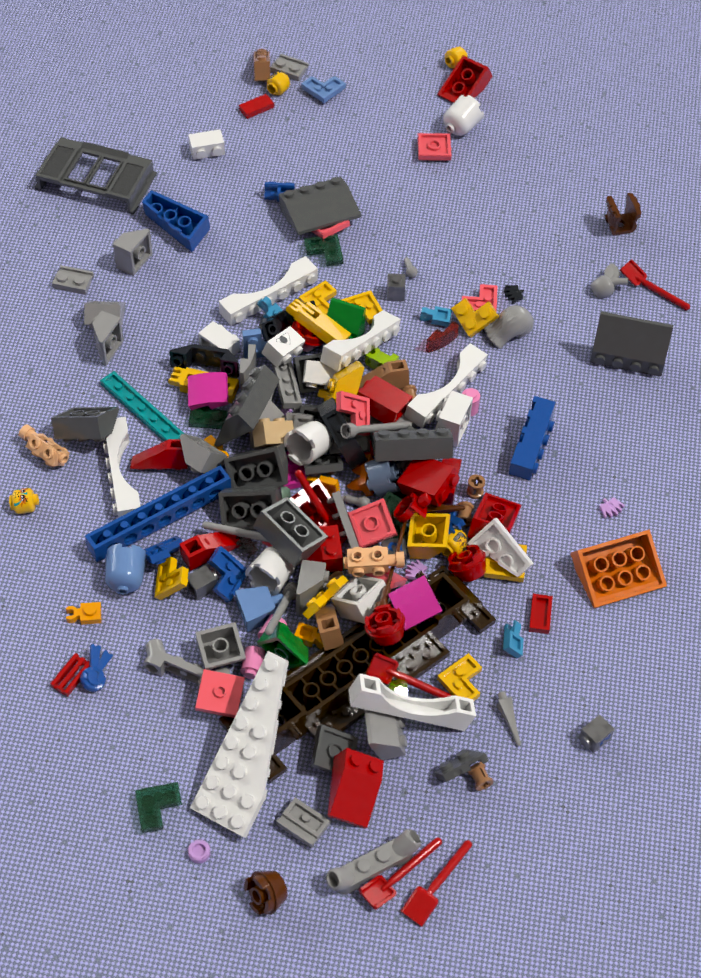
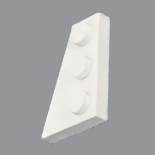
(502, 548)

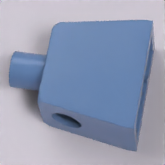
(256, 605)

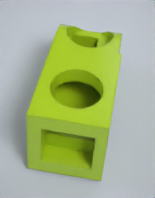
(377, 358)

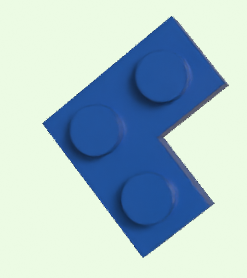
(162, 550)
(231, 573)

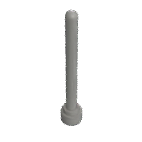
(350, 430)
(233, 531)
(289, 594)

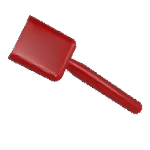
(638, 276)
(318, 505)
(385, 670)
(380, 891)
(422, 902)

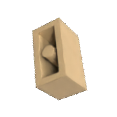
(271, 432)

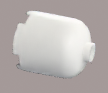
(463, 115)
(308, 442)
(270, 570)

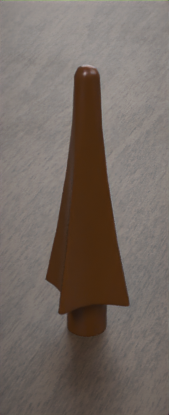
(444, 508)

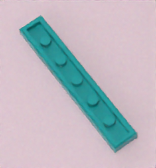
(140, 407)

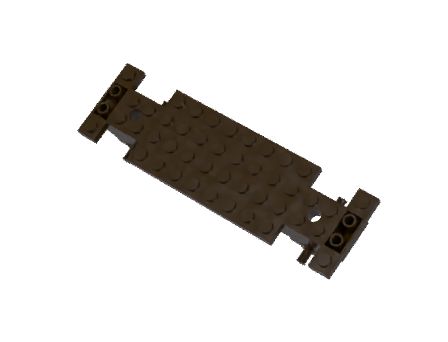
(320, 689)

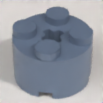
(383, 477)

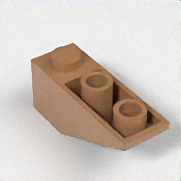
(261, 65)
(392, 372)
(329, 627)

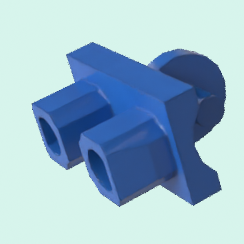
(272, 189)

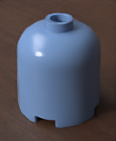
(124, 568)

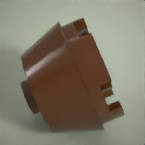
(266, 891)

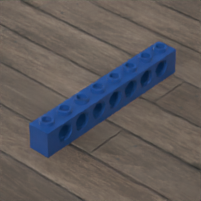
(158, 513)

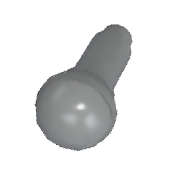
(411, 271)
(360, 502)

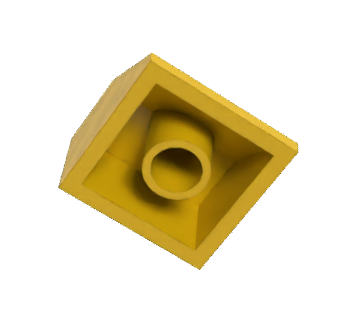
(346, 379)
(428, 535)

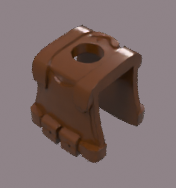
(629, 218)

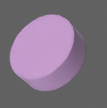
(199, 851)

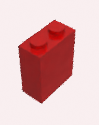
(386, 401)
(429, 477)

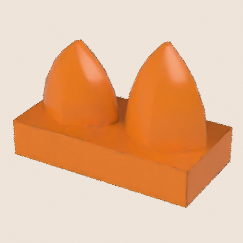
(360, 483)

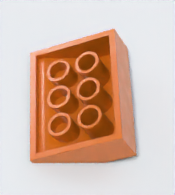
(619, 568)

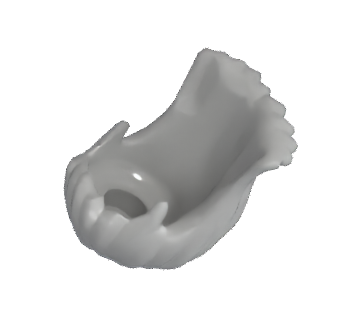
(511, 322)

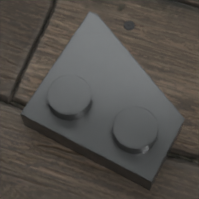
(459, 765)

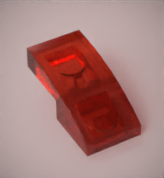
(441, 339)

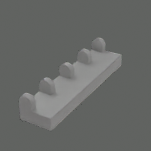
(288, 387)
(349, 532)

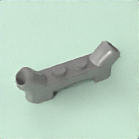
(159, 661)
(393, 853)

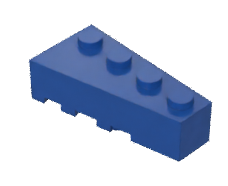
(176, 219)
(533, 438)

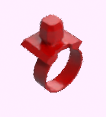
(417, 505)

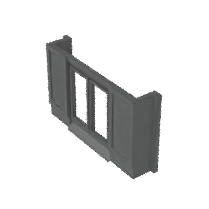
(127, 183)

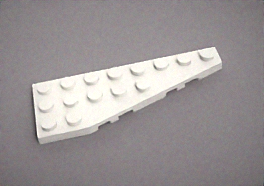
(240, 770)

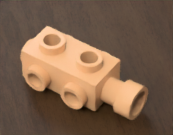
(47, 451)
(371, 560)

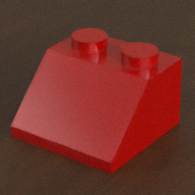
(330, 550)

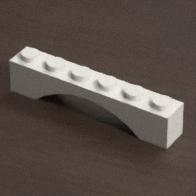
(240, 306)
(341, 353)
(426, 406)
(126, 497)
(449, 712)

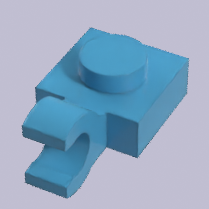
(267, 306)
(439, 315)
(512, 640)

